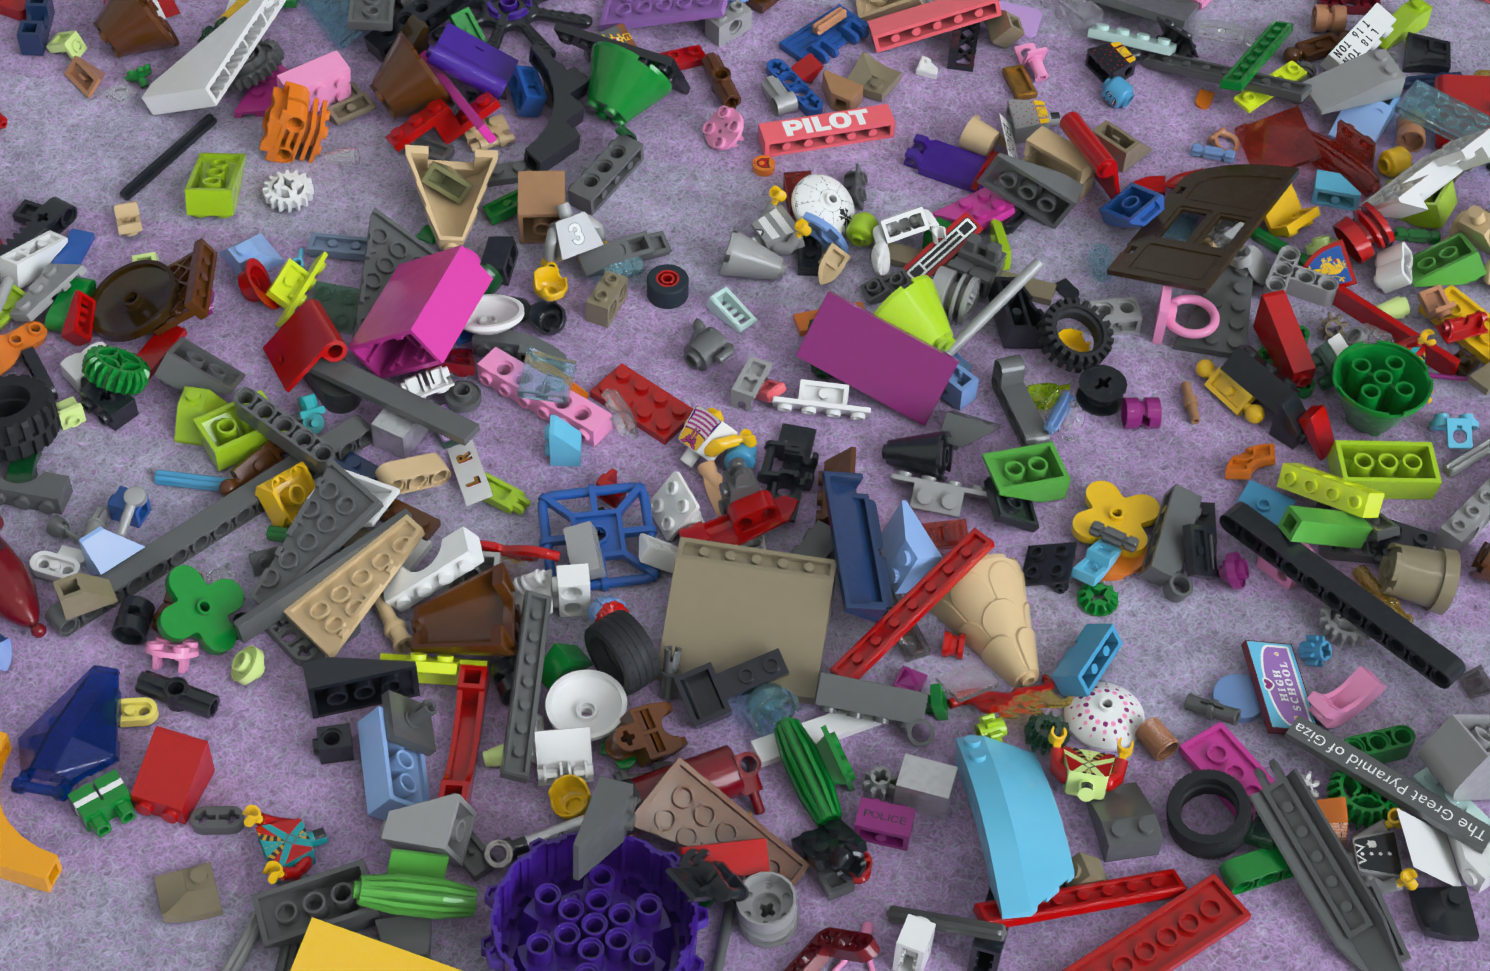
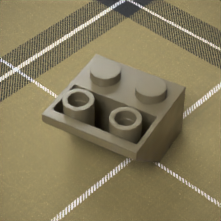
(1121, 145)

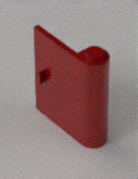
(1468, 89)
(1092, 151)
(303, 342)

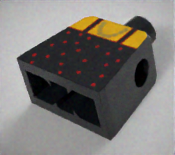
(1112, 61)

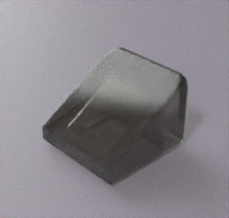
(1475, 682)

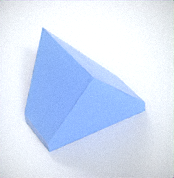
(105, 550)

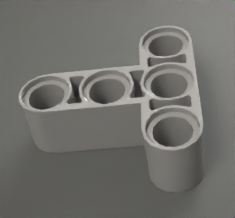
(1298, 280)

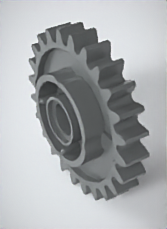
(259, 65)

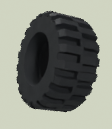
(26, 417)

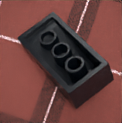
(354, 683)

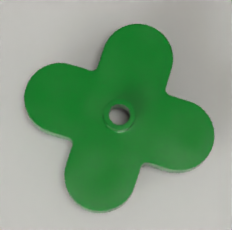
(200, 610)

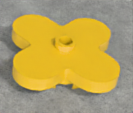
(1114, 510)

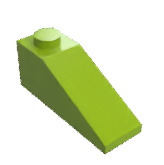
(1410, 18)

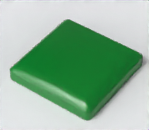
(426, 235)

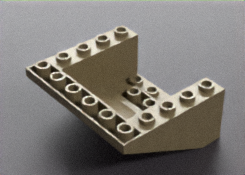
(745, 602)

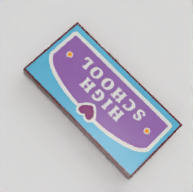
(1277, 684)

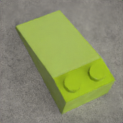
(215, 185)

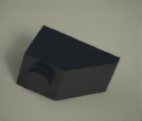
(1285, 421)

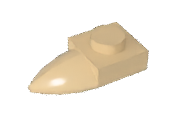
(831, 264)

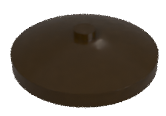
(134, 300)

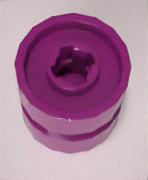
(1144, 412)

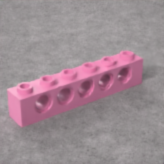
(504, 375)

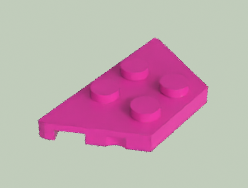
(259, 97)
(981, 206)

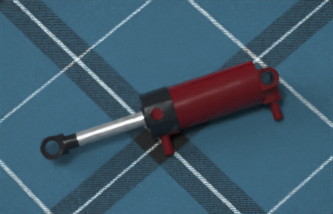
(717, 766)

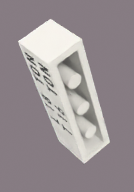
(1362, 37)

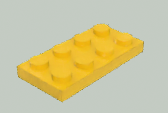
(1476, 345)

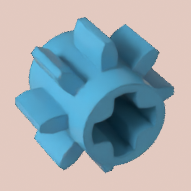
(1315, 650)

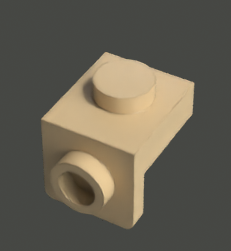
(128, 218)

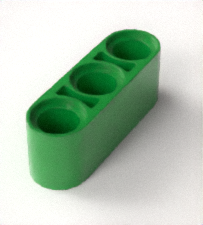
(58, 311)
(1385, 744)
(1254, 870)

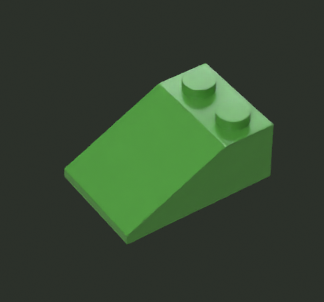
(1447, 263)
(1028, 472)

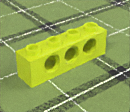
(1330, 490)

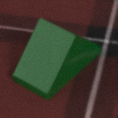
(562, 660)

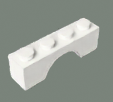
(458, 555)

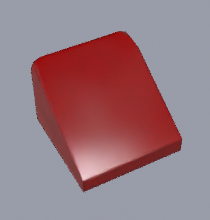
(808, 68)

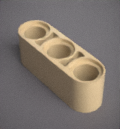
(414, 473)

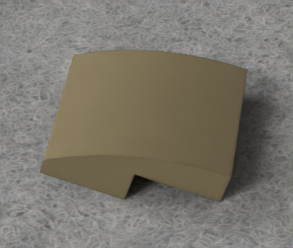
(352, 107)

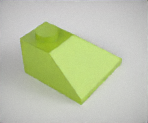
(192, 404)

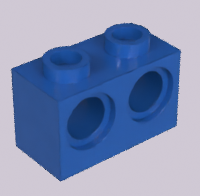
(527, 91)

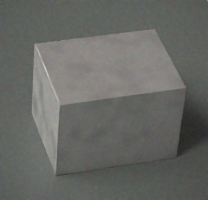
(396, 433)
(925, 786)

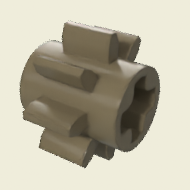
(1327, 323)

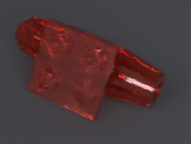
(1349, 155)

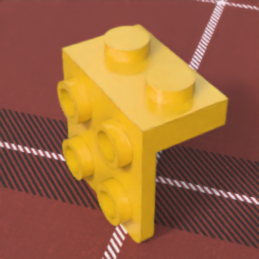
(1288, 215)

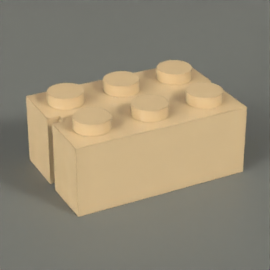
(1058, 154)

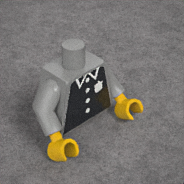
(1378, 856)

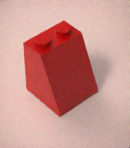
(172, 776)

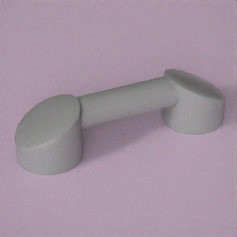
(134, 497)

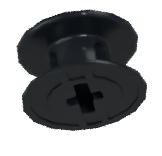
(1101, 390)

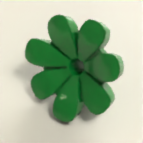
(139, 75)

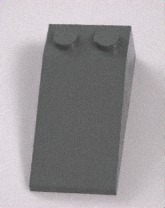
(1032, 188)
(327, 896)

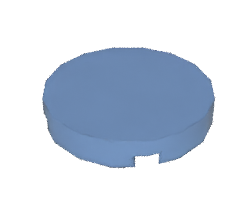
(1239, 693)

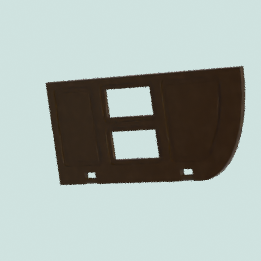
(1219, 192)

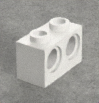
(571, 590)

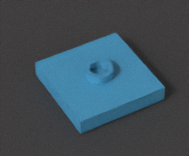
(1266, 501)

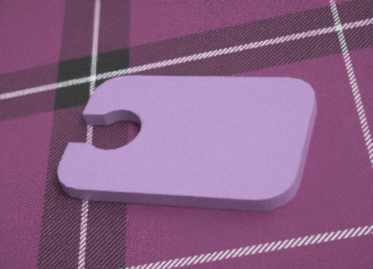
(1029, 17)

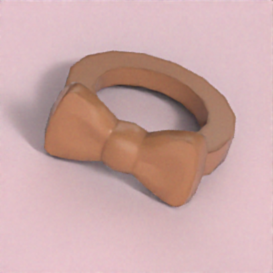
(1221, 132)

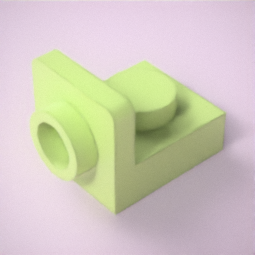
(67, 42)
(70, 413)

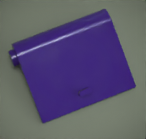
(472, 61)

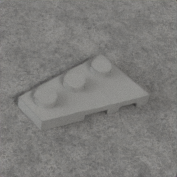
(40, 293)

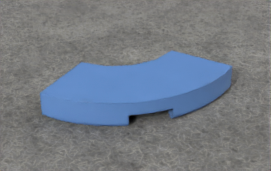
(825, 232)

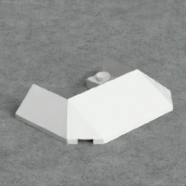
(1413, 186)

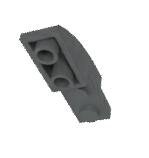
(628, 247)
(513, 343)

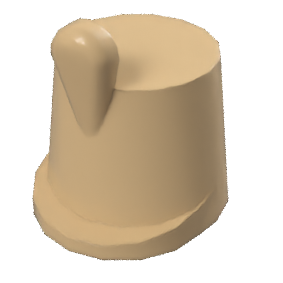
(980, 137)

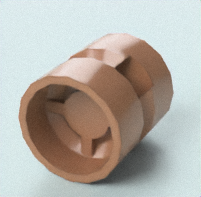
(1328, 18)
(1410, 134)

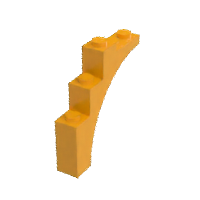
(19, 858)

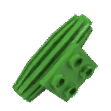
(416, 888)

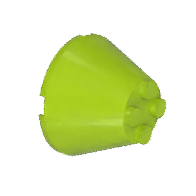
(919, 313)

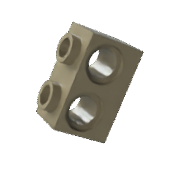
(606, 299)

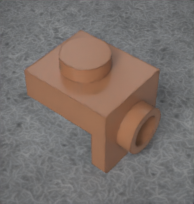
(1436, 303)

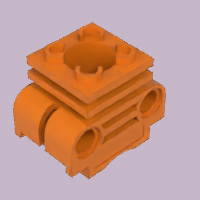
(290, 124)

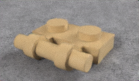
(499, 128)

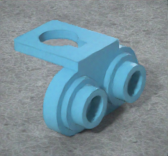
(1464, 423)

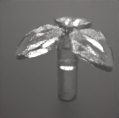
(1073, 420)

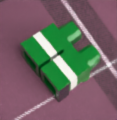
(103, 803)

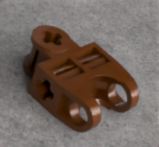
(644, 736)

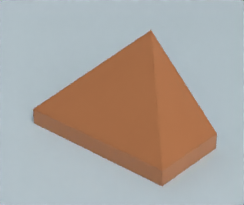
(84, 75)

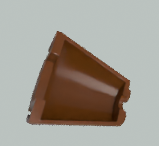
(470, 618)

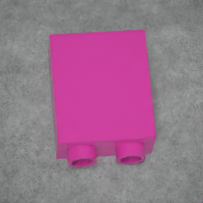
(421, 312)

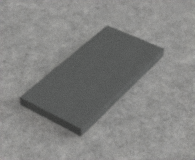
(1176, 11)

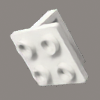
(674, 506)

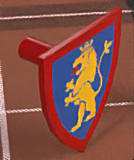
(1334, 262)

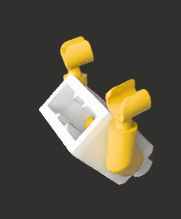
(709, 435)

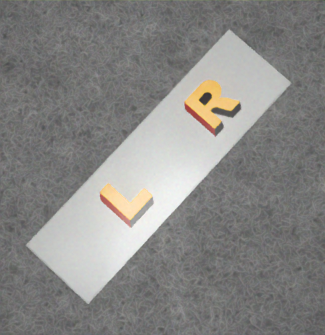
(469, 473)

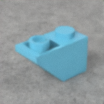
(563, 444)

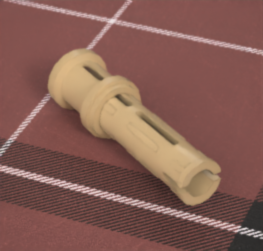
(393, 626)

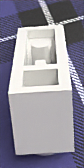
(28, 260)
(1472, 864)

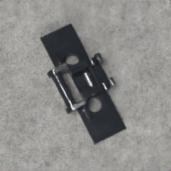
(798, 468)
(706, 879)

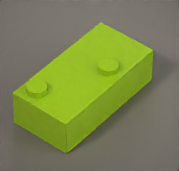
(1391, 467)

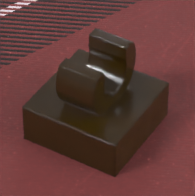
(1467, 364)

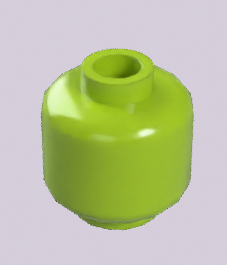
(861, 229)

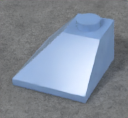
(253, 247)

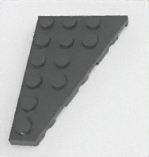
(385, 249)

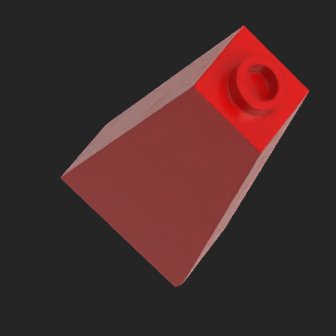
(1283, 338)

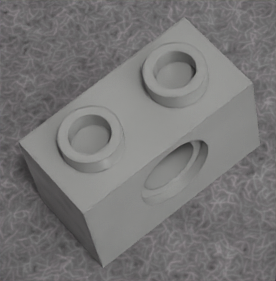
(734, 23)

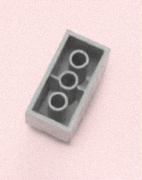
(1461, 756)

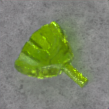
(1046, 394)

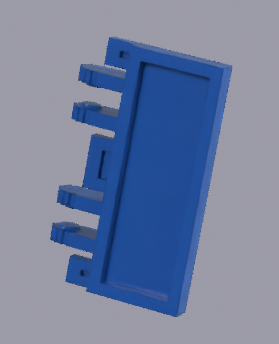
(829, 42)

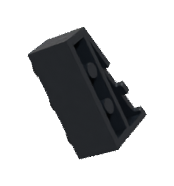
(1017, 318)
(1258, 376)

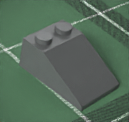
(194, 367)
(604, 824)
(1125, 824)

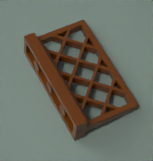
(195, 280)

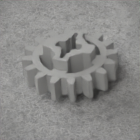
(1340, 628)

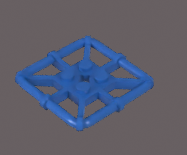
(608, 523)

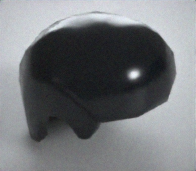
(547, 317)

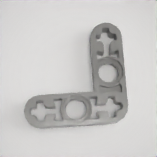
(1224, 237)

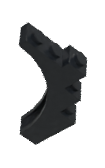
(565, 89)

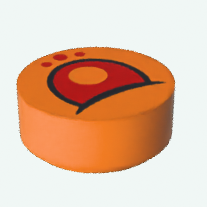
(763, 165)

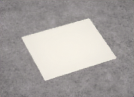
(1429, 849)

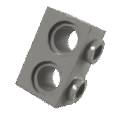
(1122, 313)

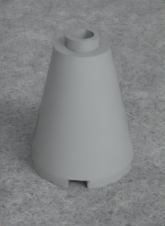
(750, 259)

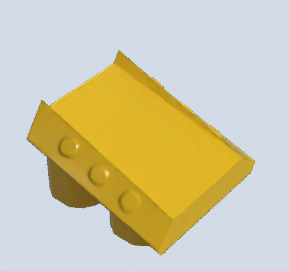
(285, 494)

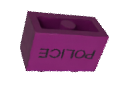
(884, 823)

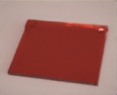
(1279, 140)

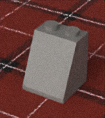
(432, 827)

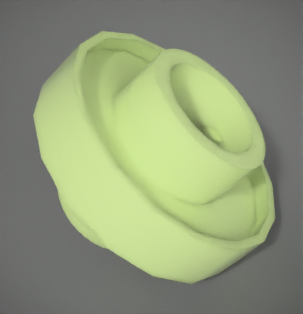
(1319, 242)
(248, 665)

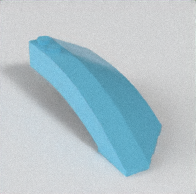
(1015, 823)

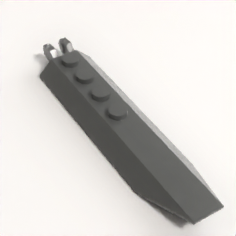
(1325, 871)

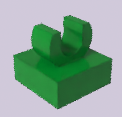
(937, 702)

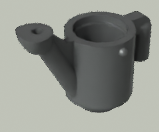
(706, 347)

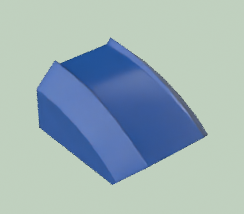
(1132, 207)

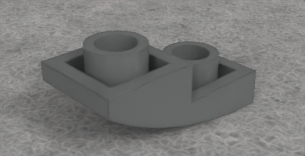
(880, 288)

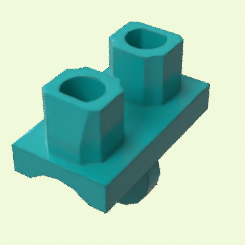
(310, 413)

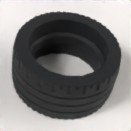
(623, 650)
(1212, 783)

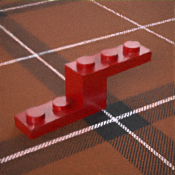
(442, 120)

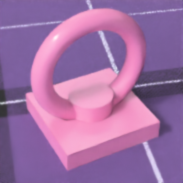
(1167, 312)

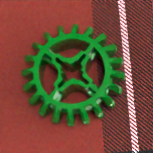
(115, 370)
(1364, 805)

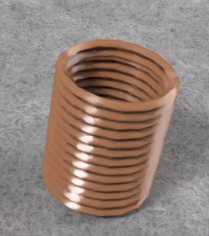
(1156, 739)

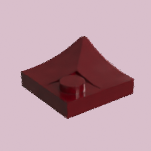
(459, 362)

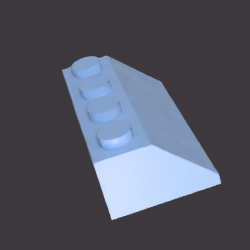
(391, 772)

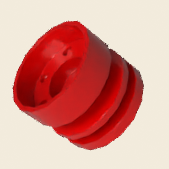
(1367, 230)

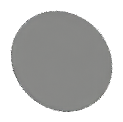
(1259, 268)

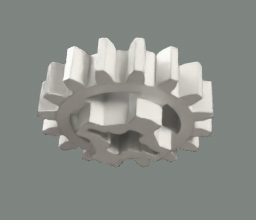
(288, 191)

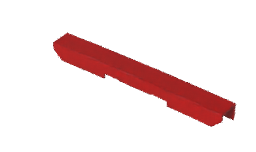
(990, 158)

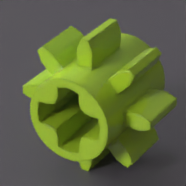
(991, 727)

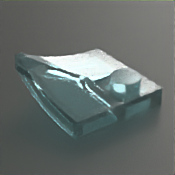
(546, 377)

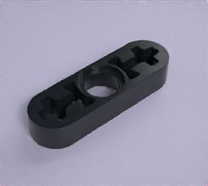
(36, 368)

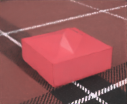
(769, 389)

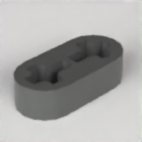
(217, 820)

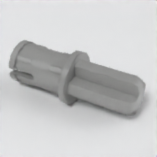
(97, 519)

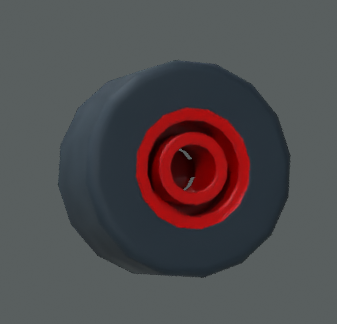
(667, 286)

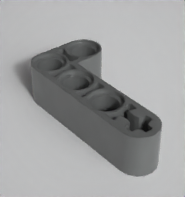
(1016, 401)

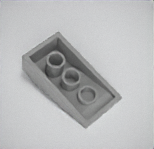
(1357, 82)

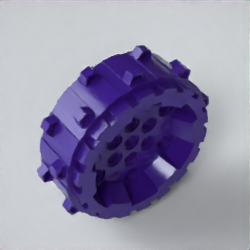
(628, 885)

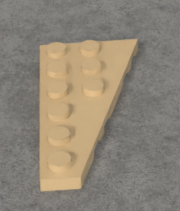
(344, 597)

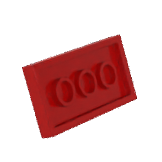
(652, 407)

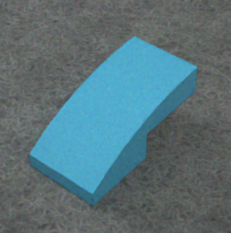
(1097, 563)

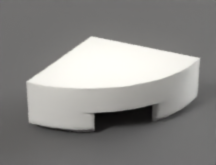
(926, 68)

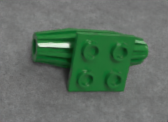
(814, 768)

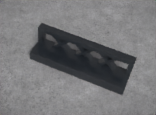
(955, 48)

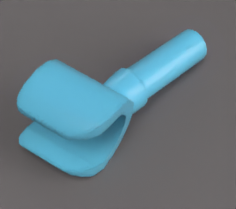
(299, 259)

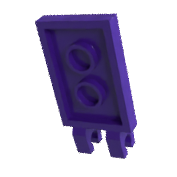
(944, 162)

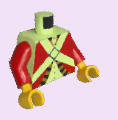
(1086, 771)

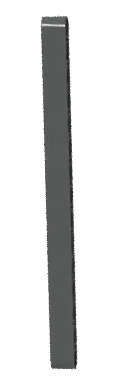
(203, 529)

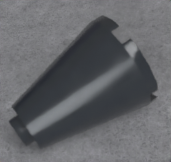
(921, 454)

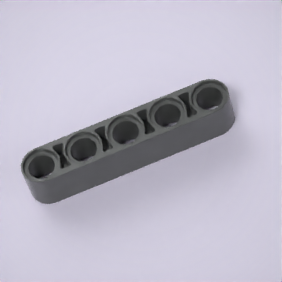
(279, 421)

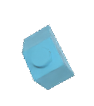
(1334, 191)

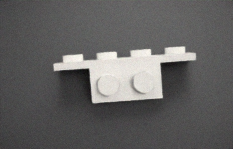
(824, 398)

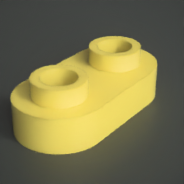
(133, 709)

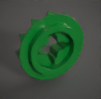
(1097, 607)

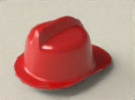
(255, 283)

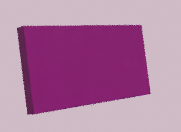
(877, 358)

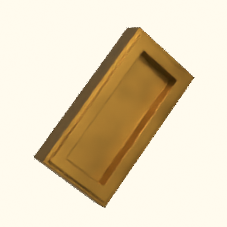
(1019, 82)

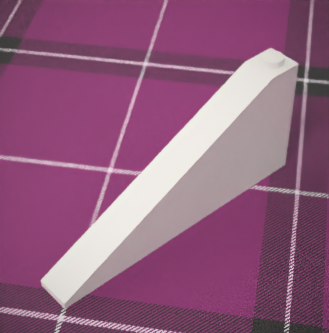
(213, 64)

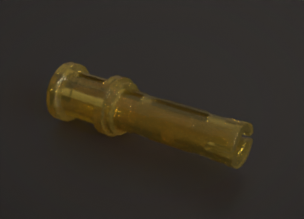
(1370, 583)

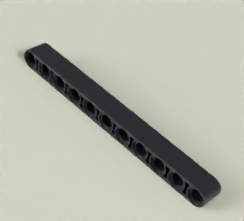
(1343, 595)

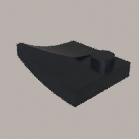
(1426, 54)
(1444, 913)

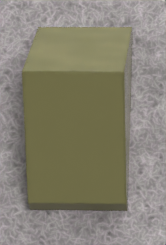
(447, 181)

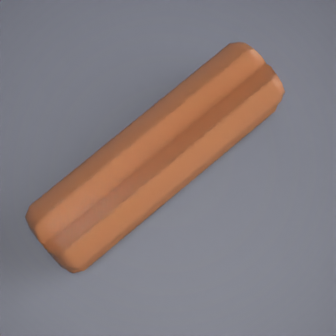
(829, 21)

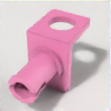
(1033, 59)

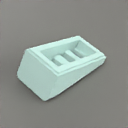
(725, 295)

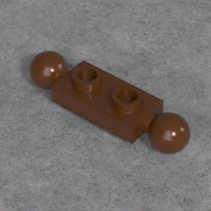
(1314, 47)
(253, 465)

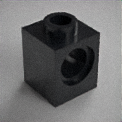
(334, 734)

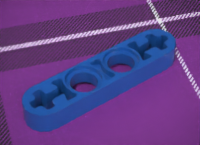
(797, 86)

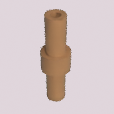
(1190, 402)

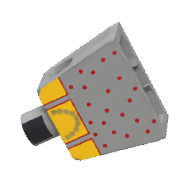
(1027, 117)

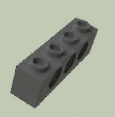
(605, 174)

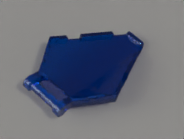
(72, 736)

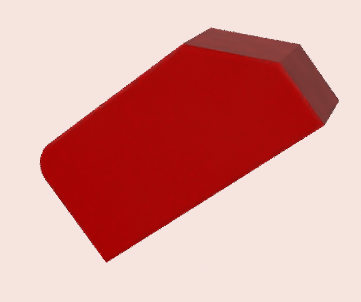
(13, 9)

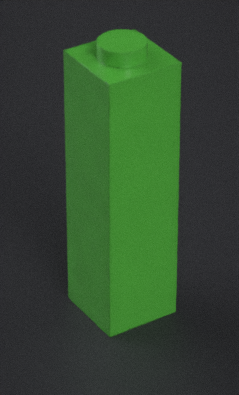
(1324, 527)

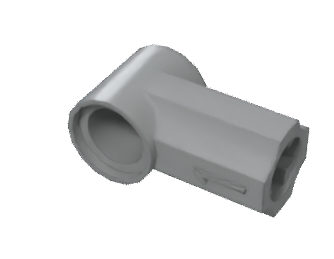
(780, 99)

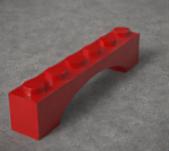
(467, 731)

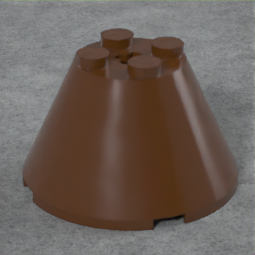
(134, 27)
(406, 81)

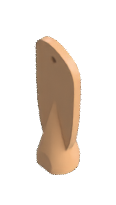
(711, 480)

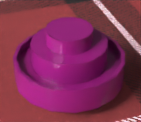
(1234, 570)

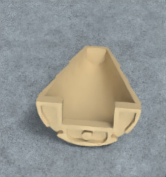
(447, 218)
(996, 618)

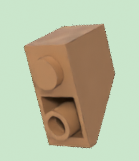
(841, 92)

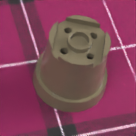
(1421, 575)

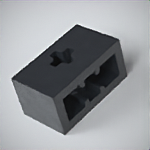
(109, 408)

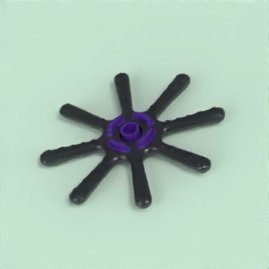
(517, 16)

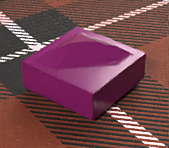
(910, 679)

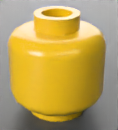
(1394, 161)

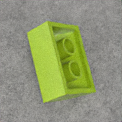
(227, 436)

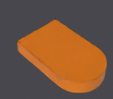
(1204, 99)

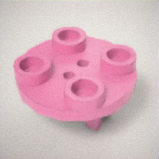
(724, 128)
(179, 651)

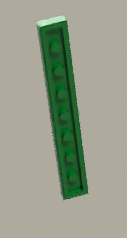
(1256, 56)

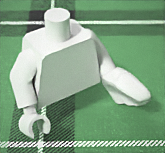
(898, 227)

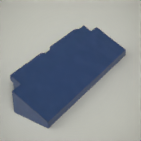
(856, 546)

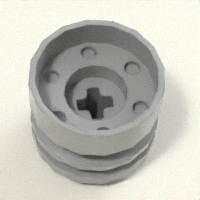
(956, 296)
(776, 900)

